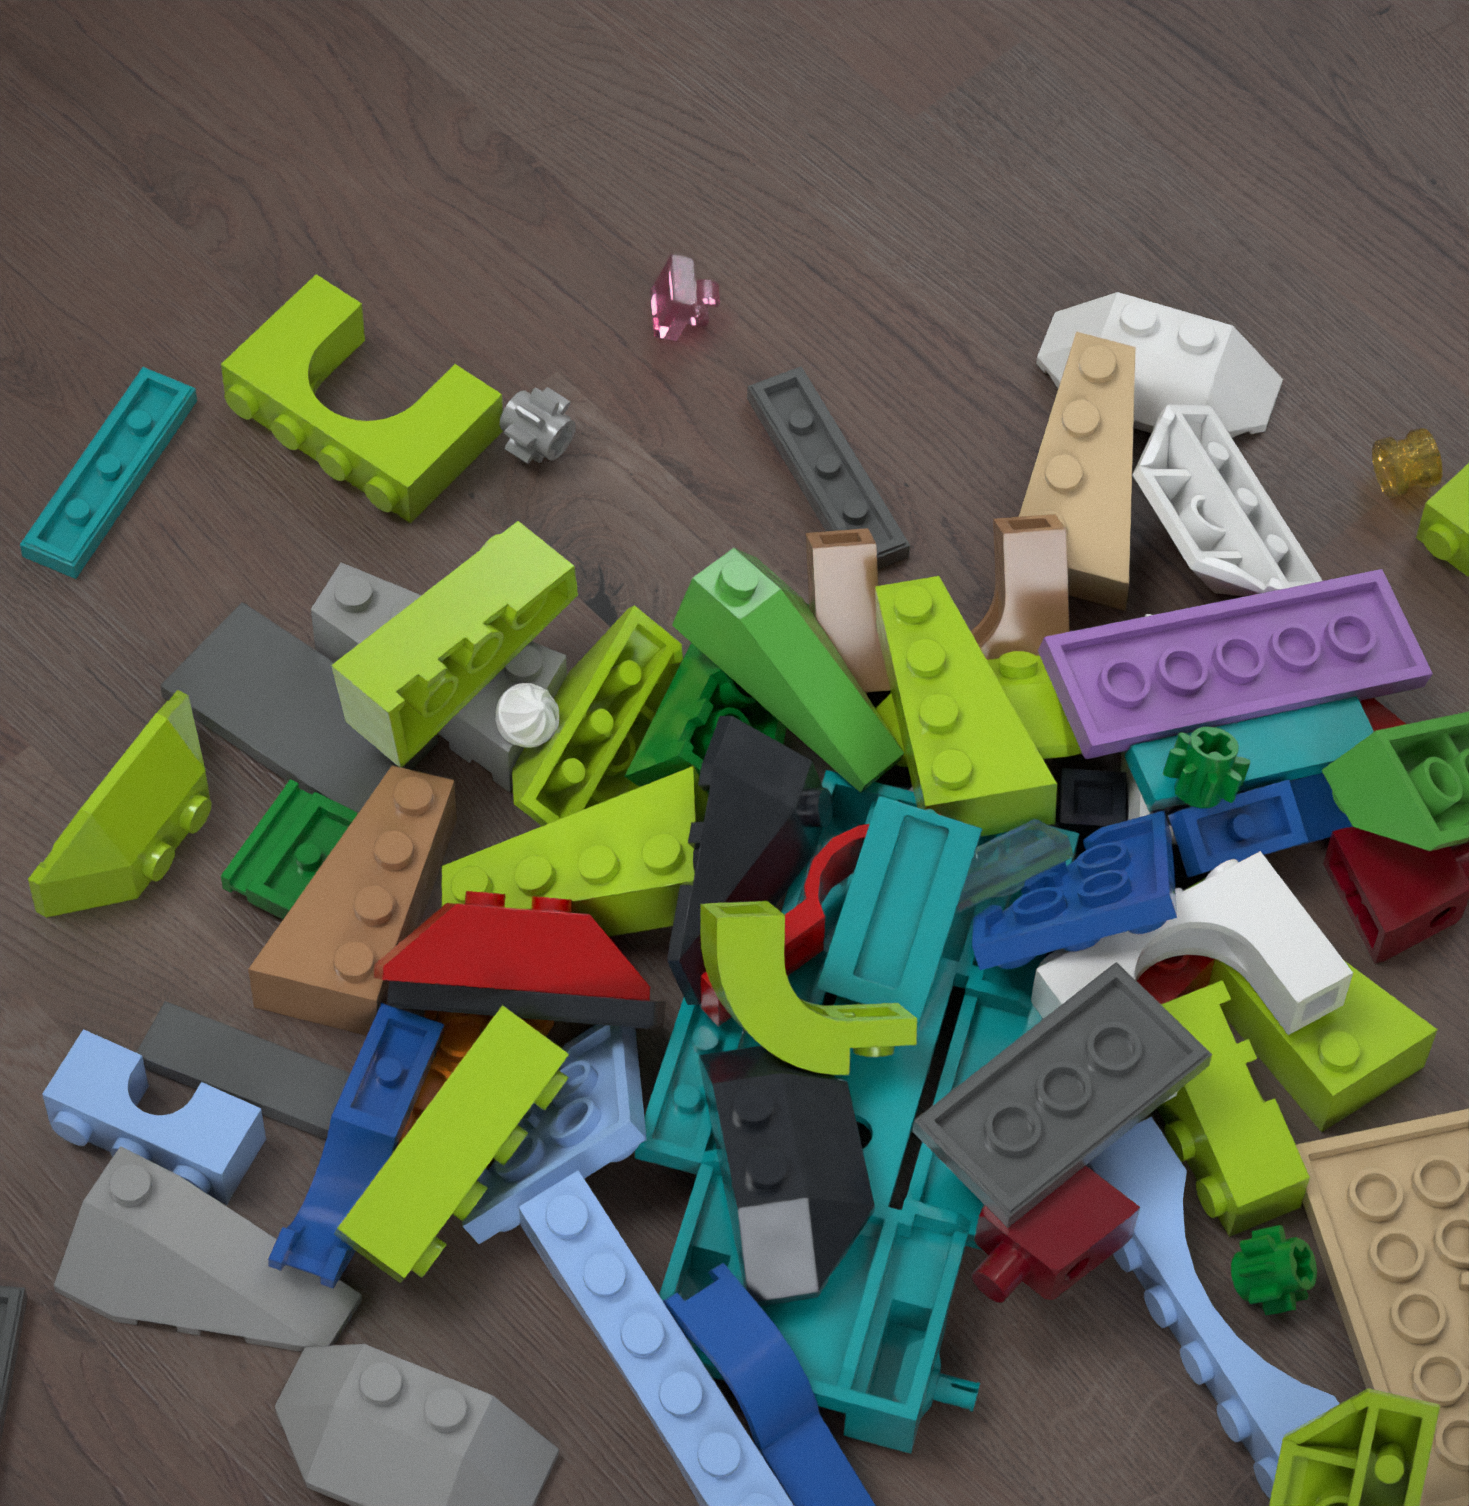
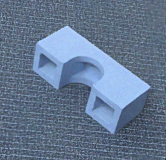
(97, 1102)

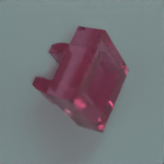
(680, 298)

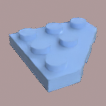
(583, 1128)

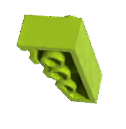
(451, 1146)

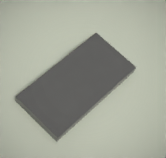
(281, 708)
(1061, 1094)

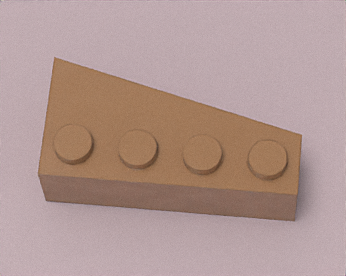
(359, 906)

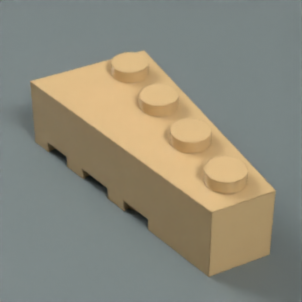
(1087, 468)

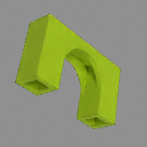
(393, 460)

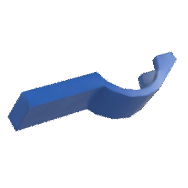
(1257, 821)
(360, 1139)
(770, 1391)

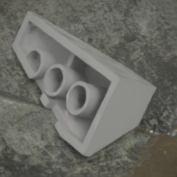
(182, 1259)

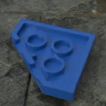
(1110, 889)

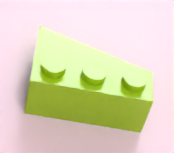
(1226, 1129)

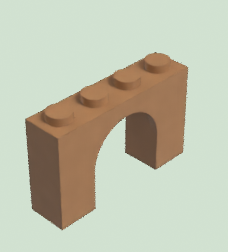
(1025, 607)

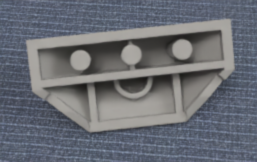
(405, 1435)

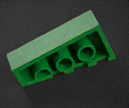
(689, 717)

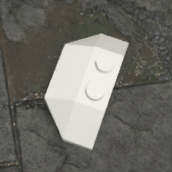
(1176, 360)
(1218, 506)

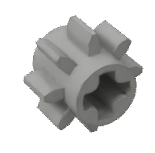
(537, 425)

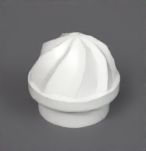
(527, 715)

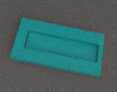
(899, 907)

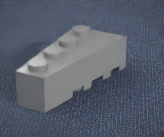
(360, 603)

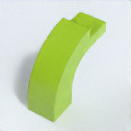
(748, 973)

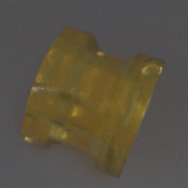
(1407, 462)

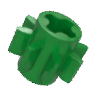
(1206, 767)
(1273, 1270)

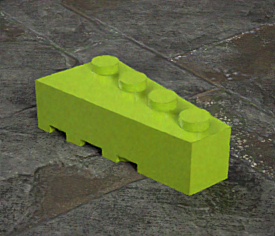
(452, 642)
(954, 719)
(611, 859)
(1338, 1058)

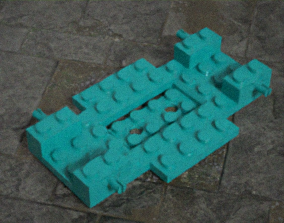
(884, 1312)

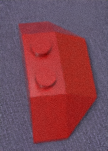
(514, 950)

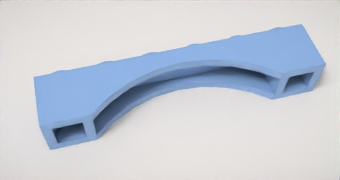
(647, 1347)
(1252, 1396)

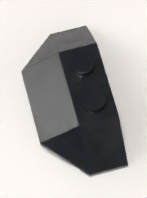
(786, 1170)

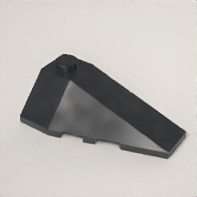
(754, 837)

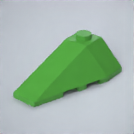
(787, 663)
(1408, 782)

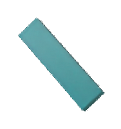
(108, 473)
(1277, 745)

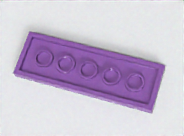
(1233, 661)

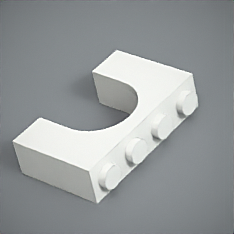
(1234, 916)

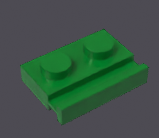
(287, 849)

